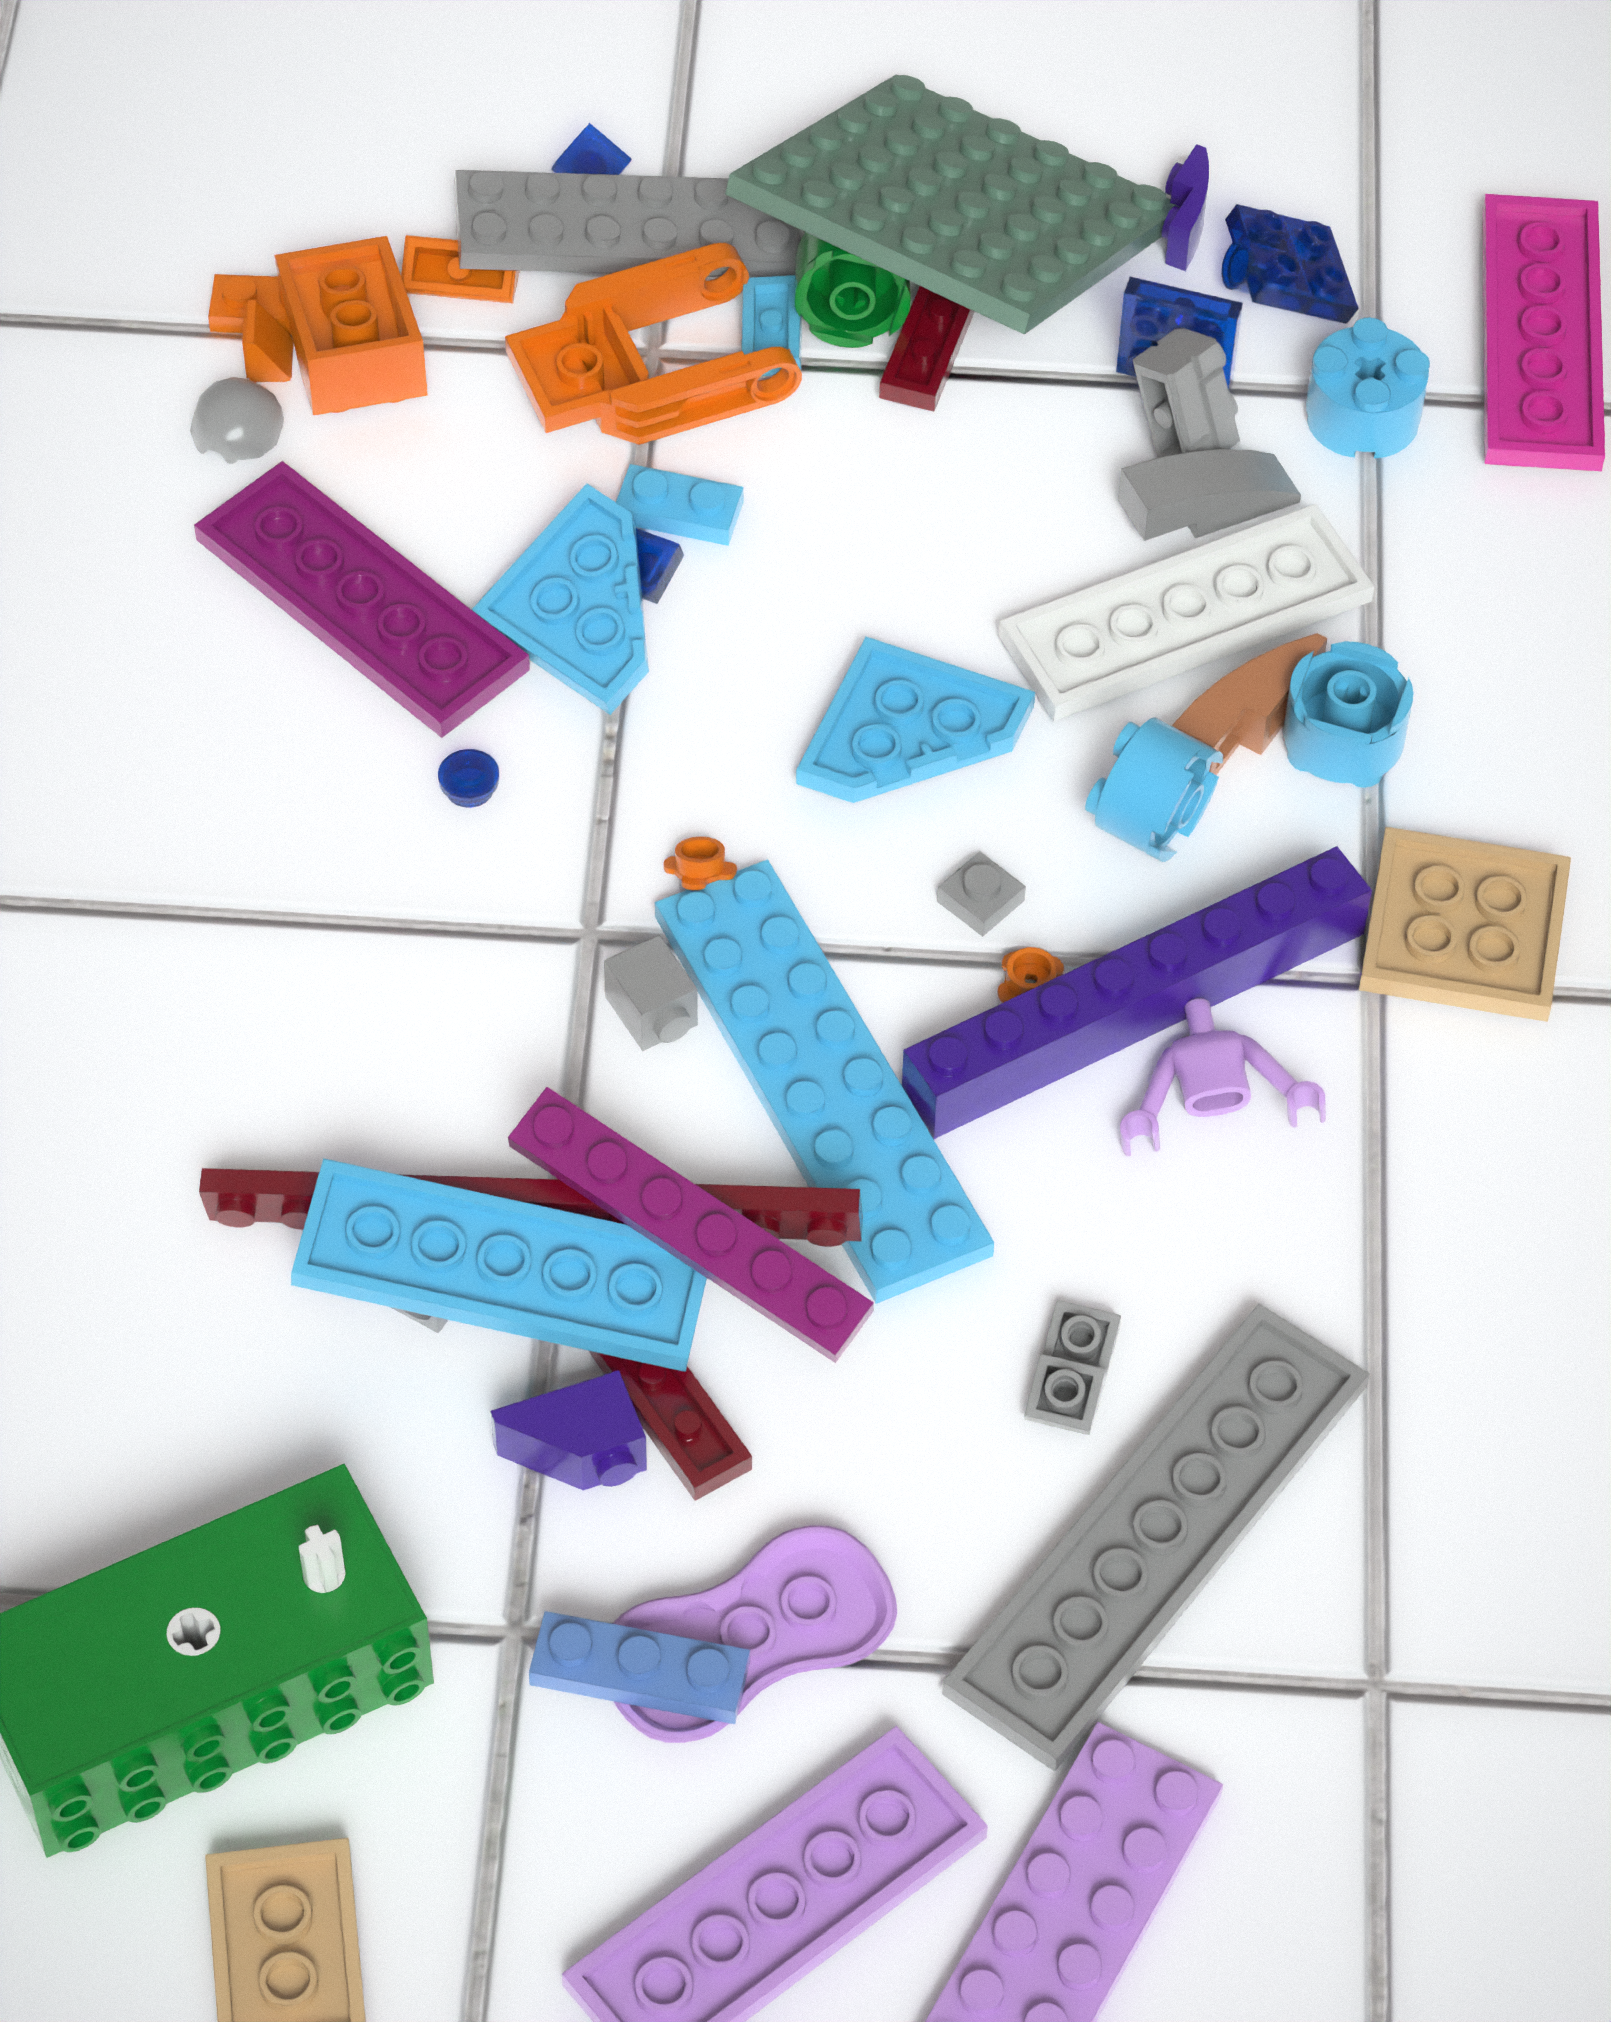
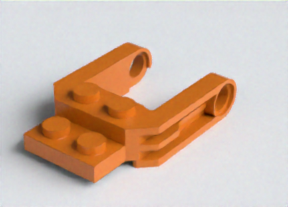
(593, 370)

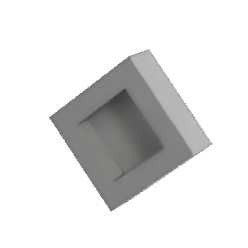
(981, 893)

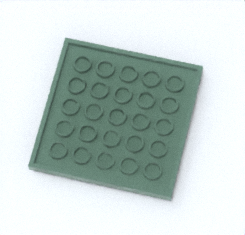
(955, 201)

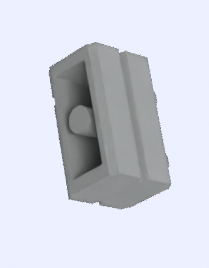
(1187, 394)

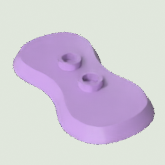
(798, 1607)

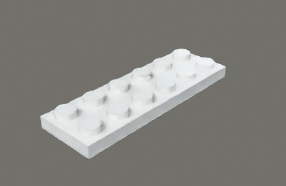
(1185, 611)

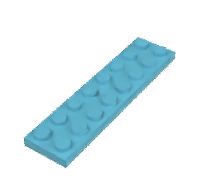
(823, 1078)

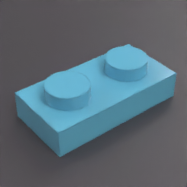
(771, 317)
(681, 504)

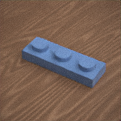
(639, 1667)

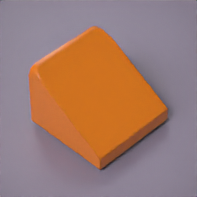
(265, 346)

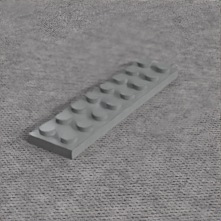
(1154, 1537)

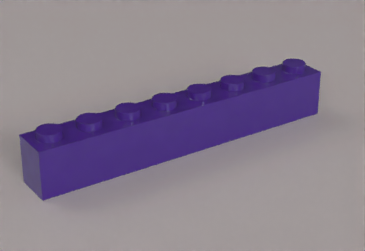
(1134, 991)

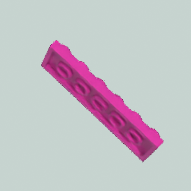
(1542, 333)

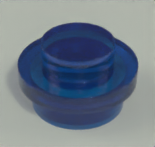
(468, 777)

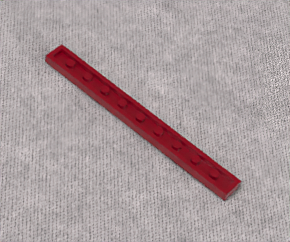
(799, 1213)

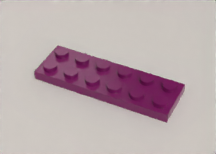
(362, 598)

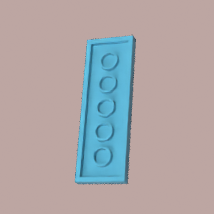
(497, 1265)

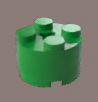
(847, 296)

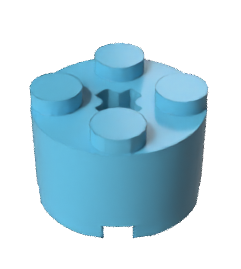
(1366, 390)
(1347, 714)
(1154, 787)

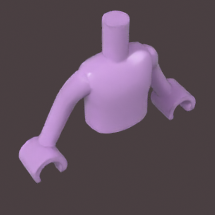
(1214, 1077)

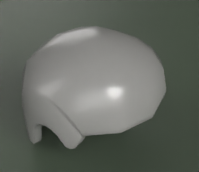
(237, 420)

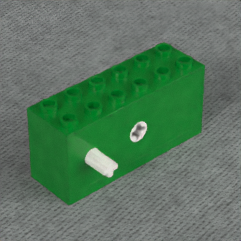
(204, 1659)

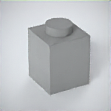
(651, 993)

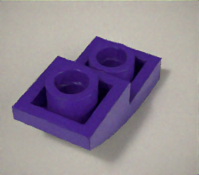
(1188, 190)

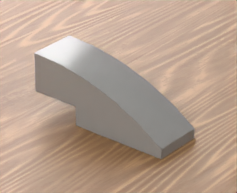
(1204, 491)

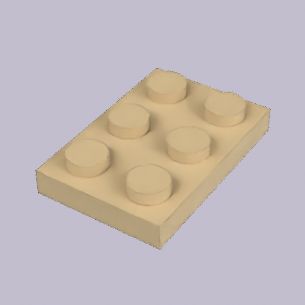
(285, 1934)

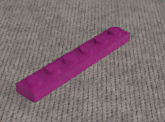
(691, 1224)

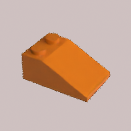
(352, 325)

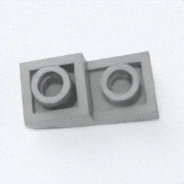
(1073, 1367)

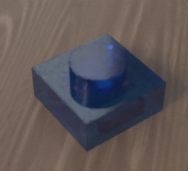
(592, 154)
(657, 563)

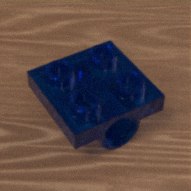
(1287, 264)
(1157, 309)

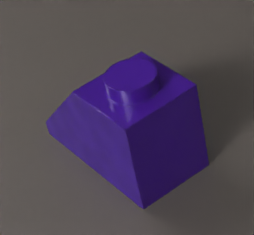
(575, 1433)

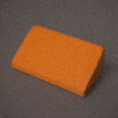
(433, 269)

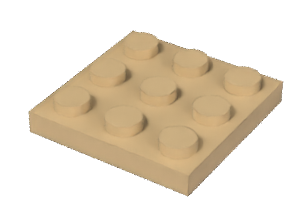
(1466, 924)

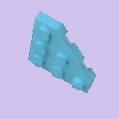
(578, 601)
(907, 722)

